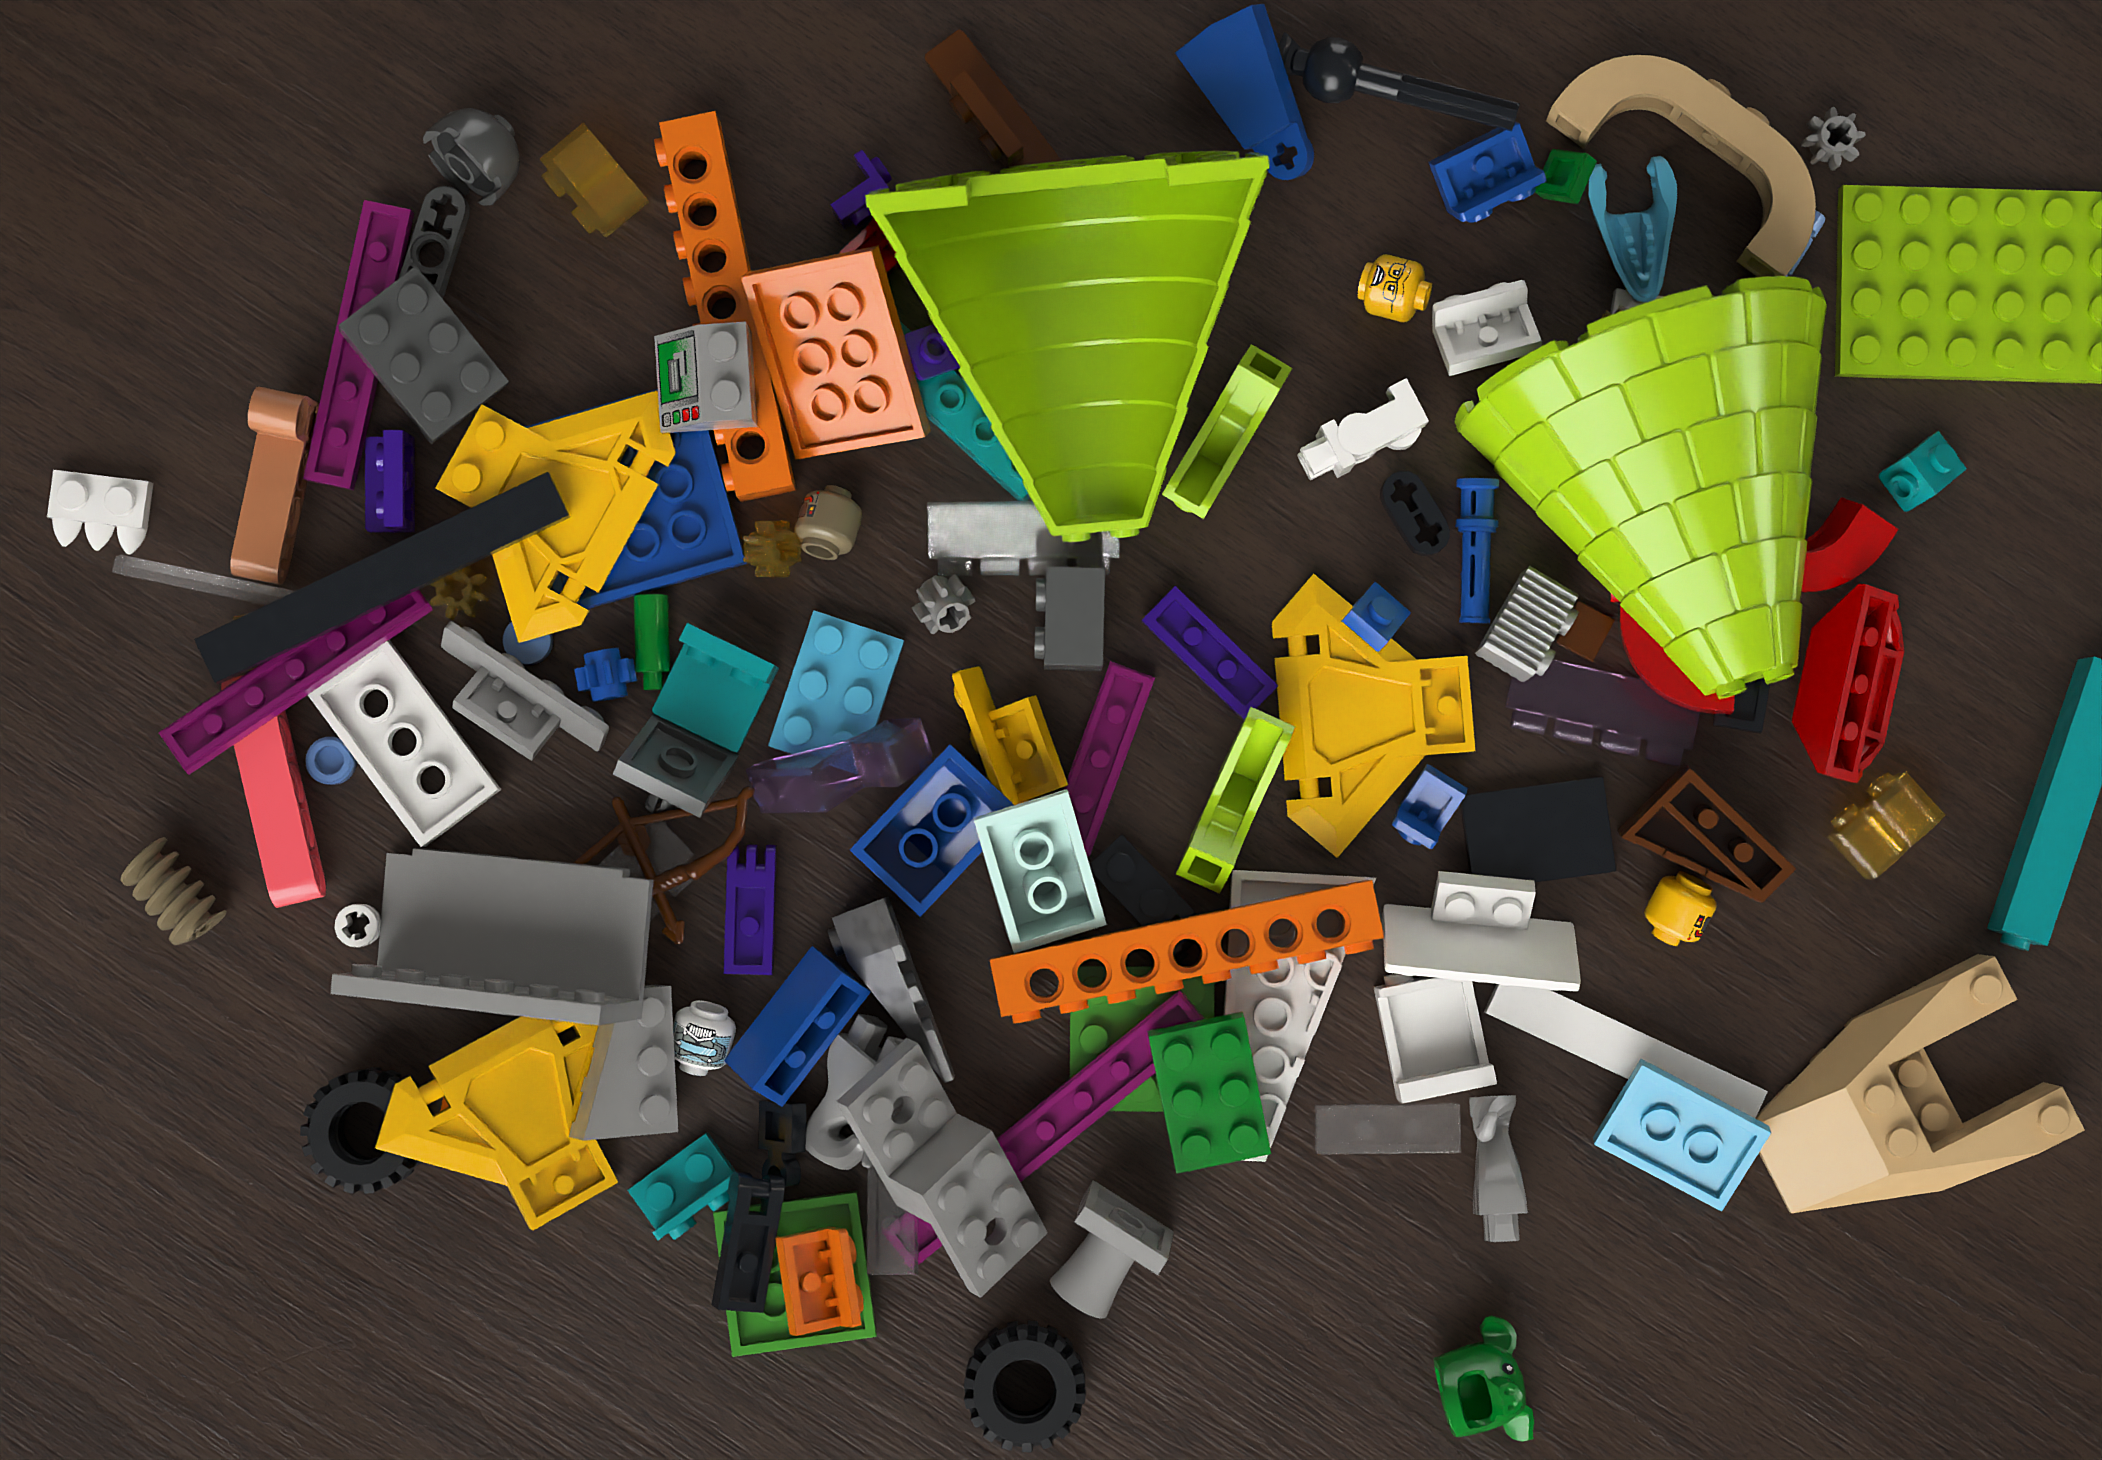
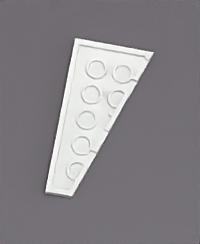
(1285, 1003)

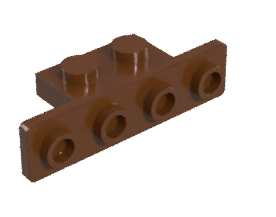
(987, 103)

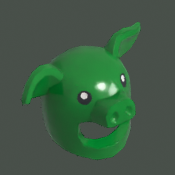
(1484, 1385)

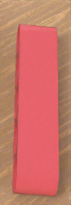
(279, 812)

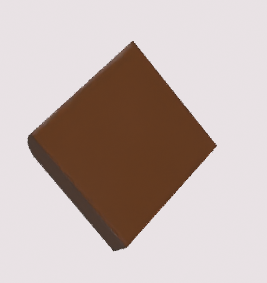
(1587, 632)

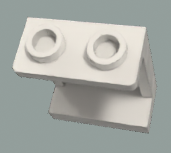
(1432, 1036)

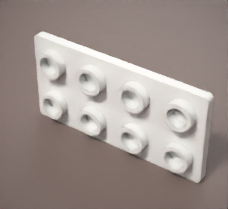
(1481, 934)

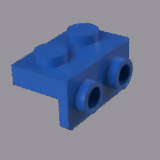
(1486, 174)

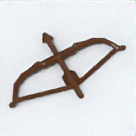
(636, 841)

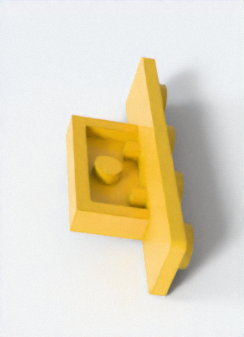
(1009, 740)

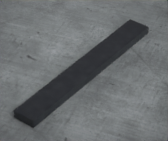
(382, 578)

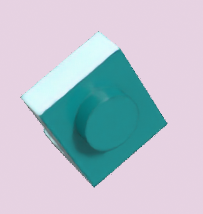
(1922, 472)

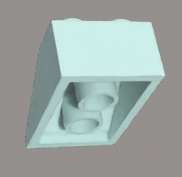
(1039, 871)

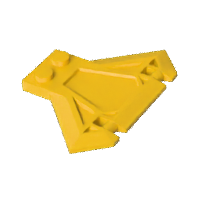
(595, 487)
(1359, 715)
(507, 1116)

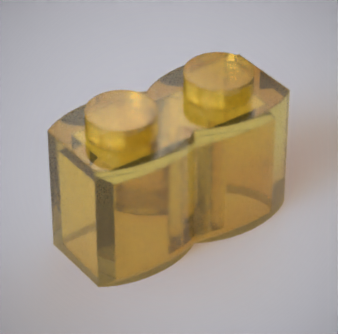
(593, 181)
(1885, 824)

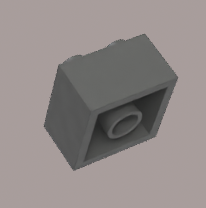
(1072, 618)

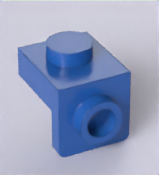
(1376, 616)
(1428, 807)

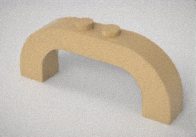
(1720, 124)

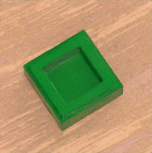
(1566, 176)

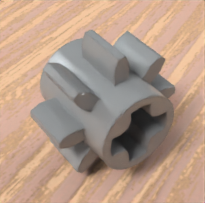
(1843, 128)
(943, 604)

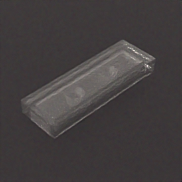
(1387, 1128)

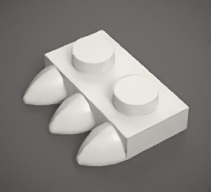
(102, 506)

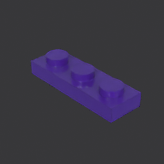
(1209, 653)

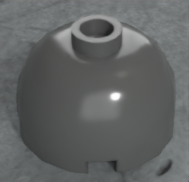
(475, 152)

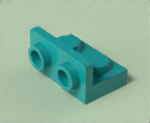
(683, 1187)

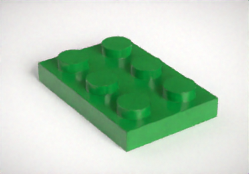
(1209, 1092)

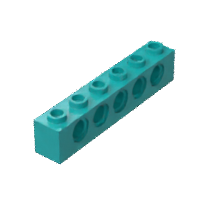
(959, 416)

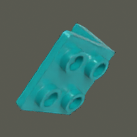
(714, 688)

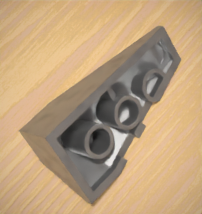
(883, 962)

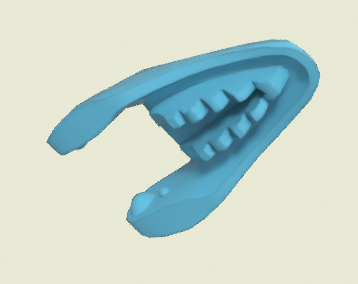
(1638, 239)

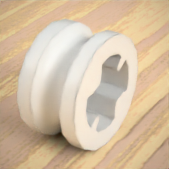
(344, 921)

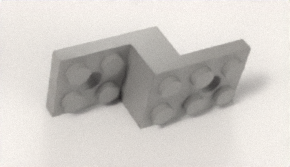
(942, 1167)

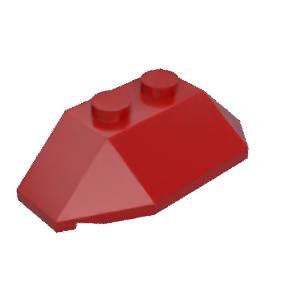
(1850, 682)

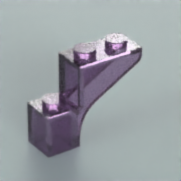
(832, 773)

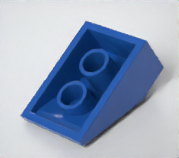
(930, 831)

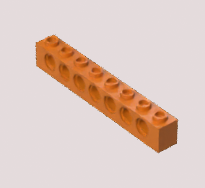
(702, 139)
(1352, 901)

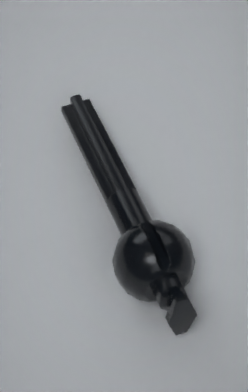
(1336, 70)

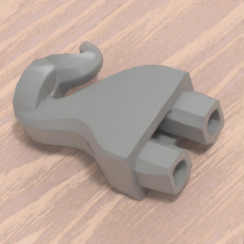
(848, 1061)
(1498, 1176)

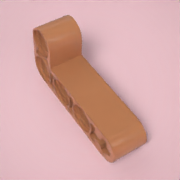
(274, 484)

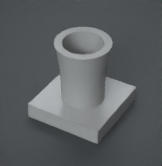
(1114, 1241)

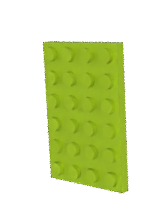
(1969, 284)

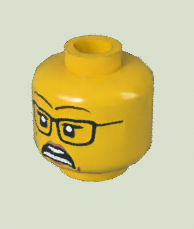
(1394, 288)

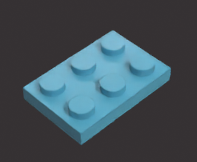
(835, 684)
(1681, 1135)

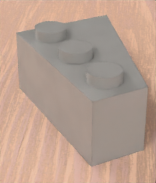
(631, 1075)

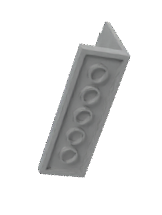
(509, 937)

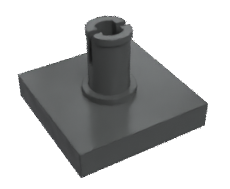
(675, 766)

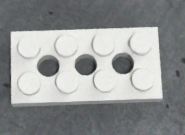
(437, 745)

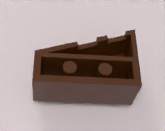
(1704, 833)

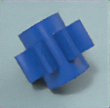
(605, 674)

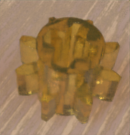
(772, 548)
(471, 593)

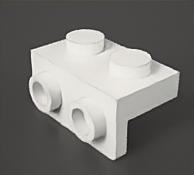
(1484, 327)

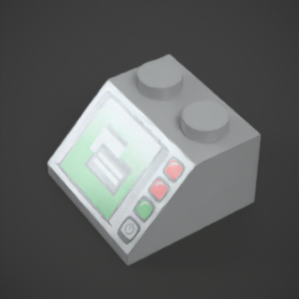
(706, 378)

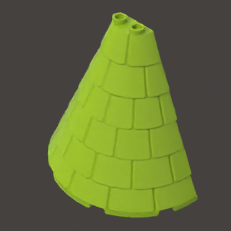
(1079, 310)
(1677, 465)

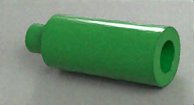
(652, 638)

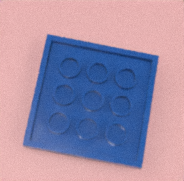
(682, 531)

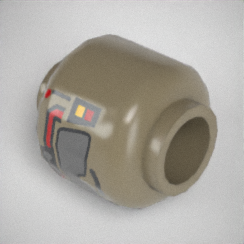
(828, 522)

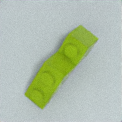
(1227, 432)
(1234, 800)

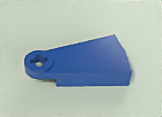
(1249, 87)

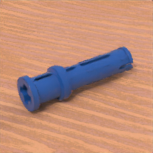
(1476, 527)

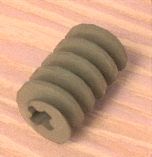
(170, 894)

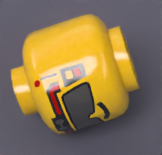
(1680, 908)

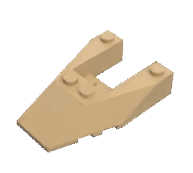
(1876, 1118)

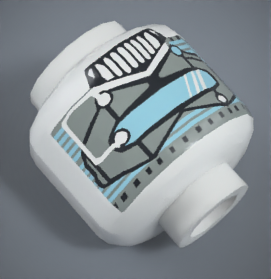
(702, 1037)

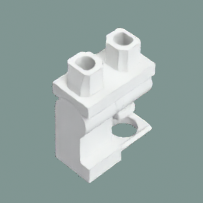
(1362, 434)

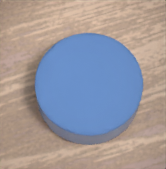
(527, 652)
(330, 761)

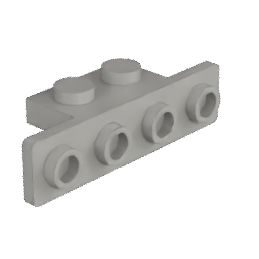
(513, 701)

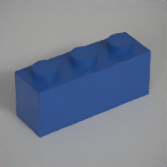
(797, 1026)

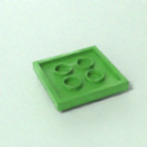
(1104, 1023)
(769, 1330)

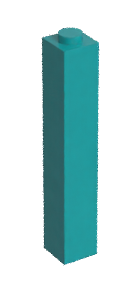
(2055, 817)

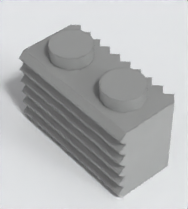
(1528, 625)

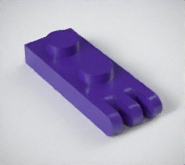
(750, 912)

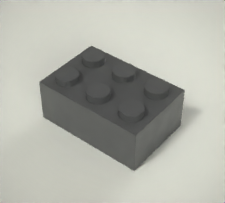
(423, 355)

